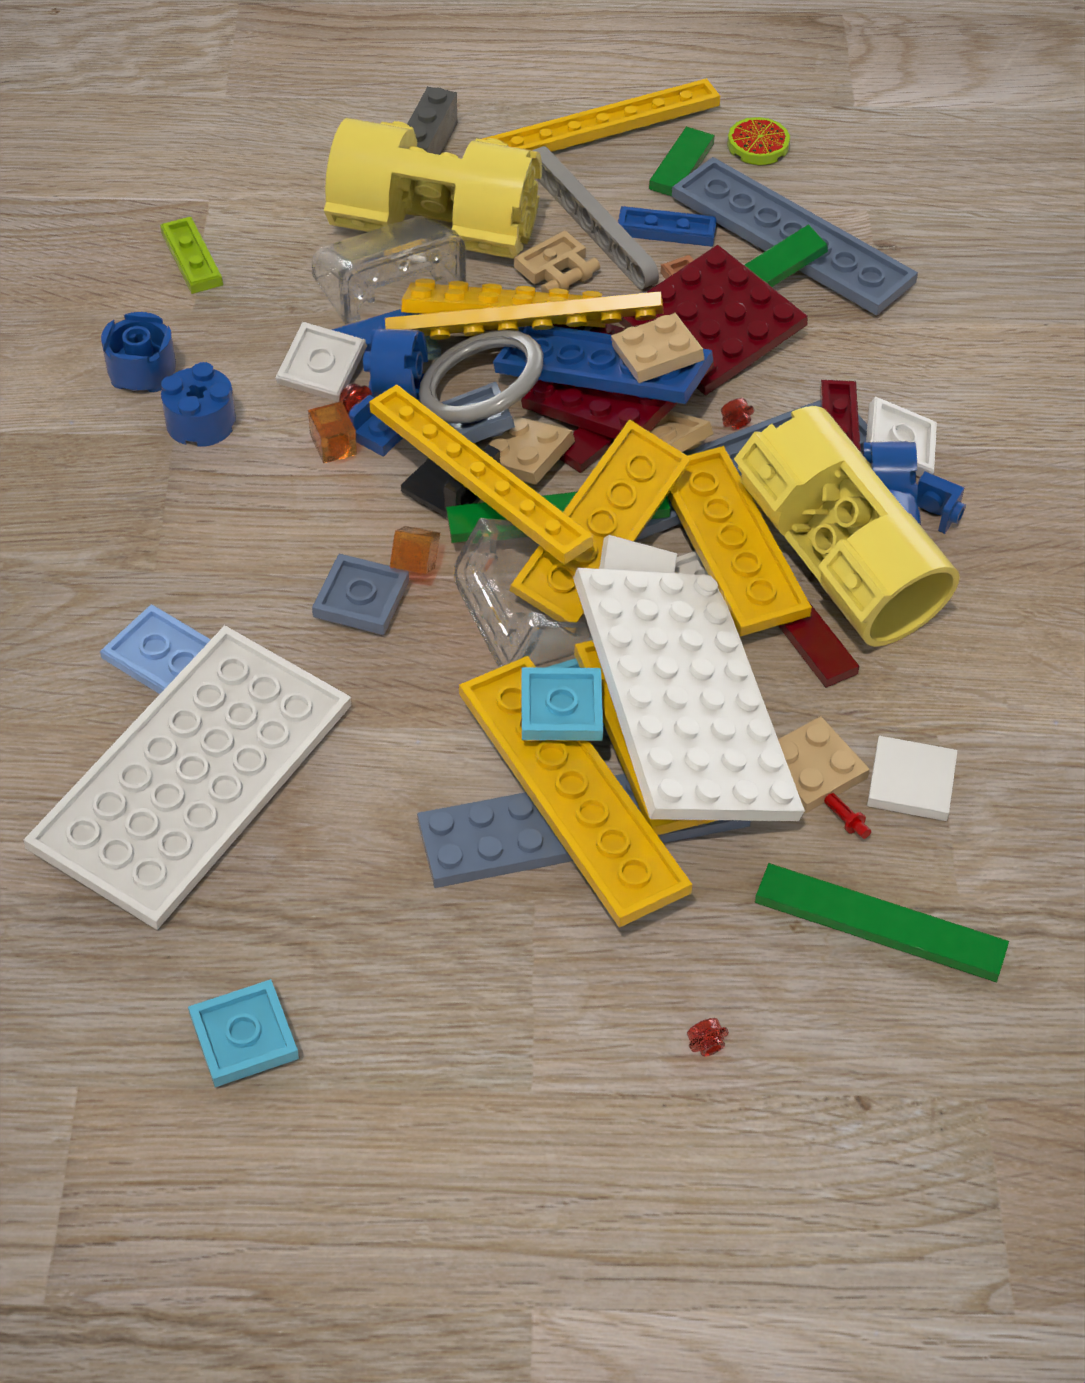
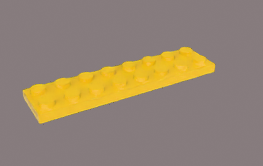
(580, 803)

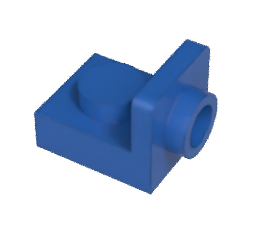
(372, 431)
(941, 498)

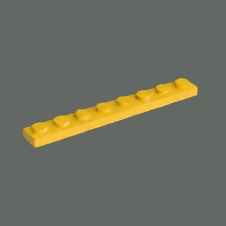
(614, 118)
(538, 315)
(482, 474)

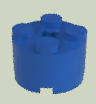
(138, 352)
(396, 360)
(198, 405)
(894, 464)

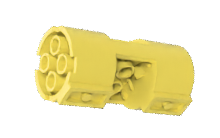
(382, 175)
(847, 526)

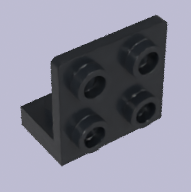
(438, 488)

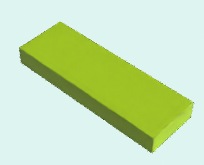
(191, 255)

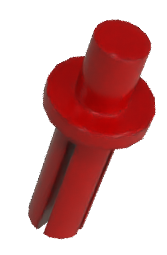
(853, 821)

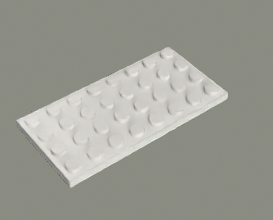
(686, 697)
(188, 776)

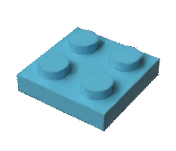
(561, 704)
(243, 1033)

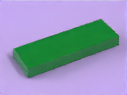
(681, 159)
(788, 256)

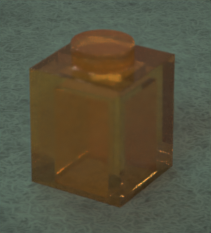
(332, 432)
(415, 549)

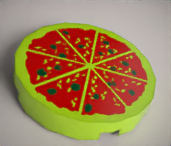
(758, 140)

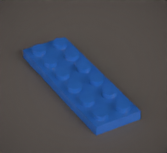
(591, 362)

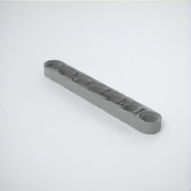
(597, 221)

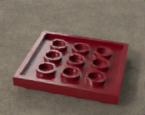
(727, 313)
(594, 408)

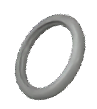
(493, 405)

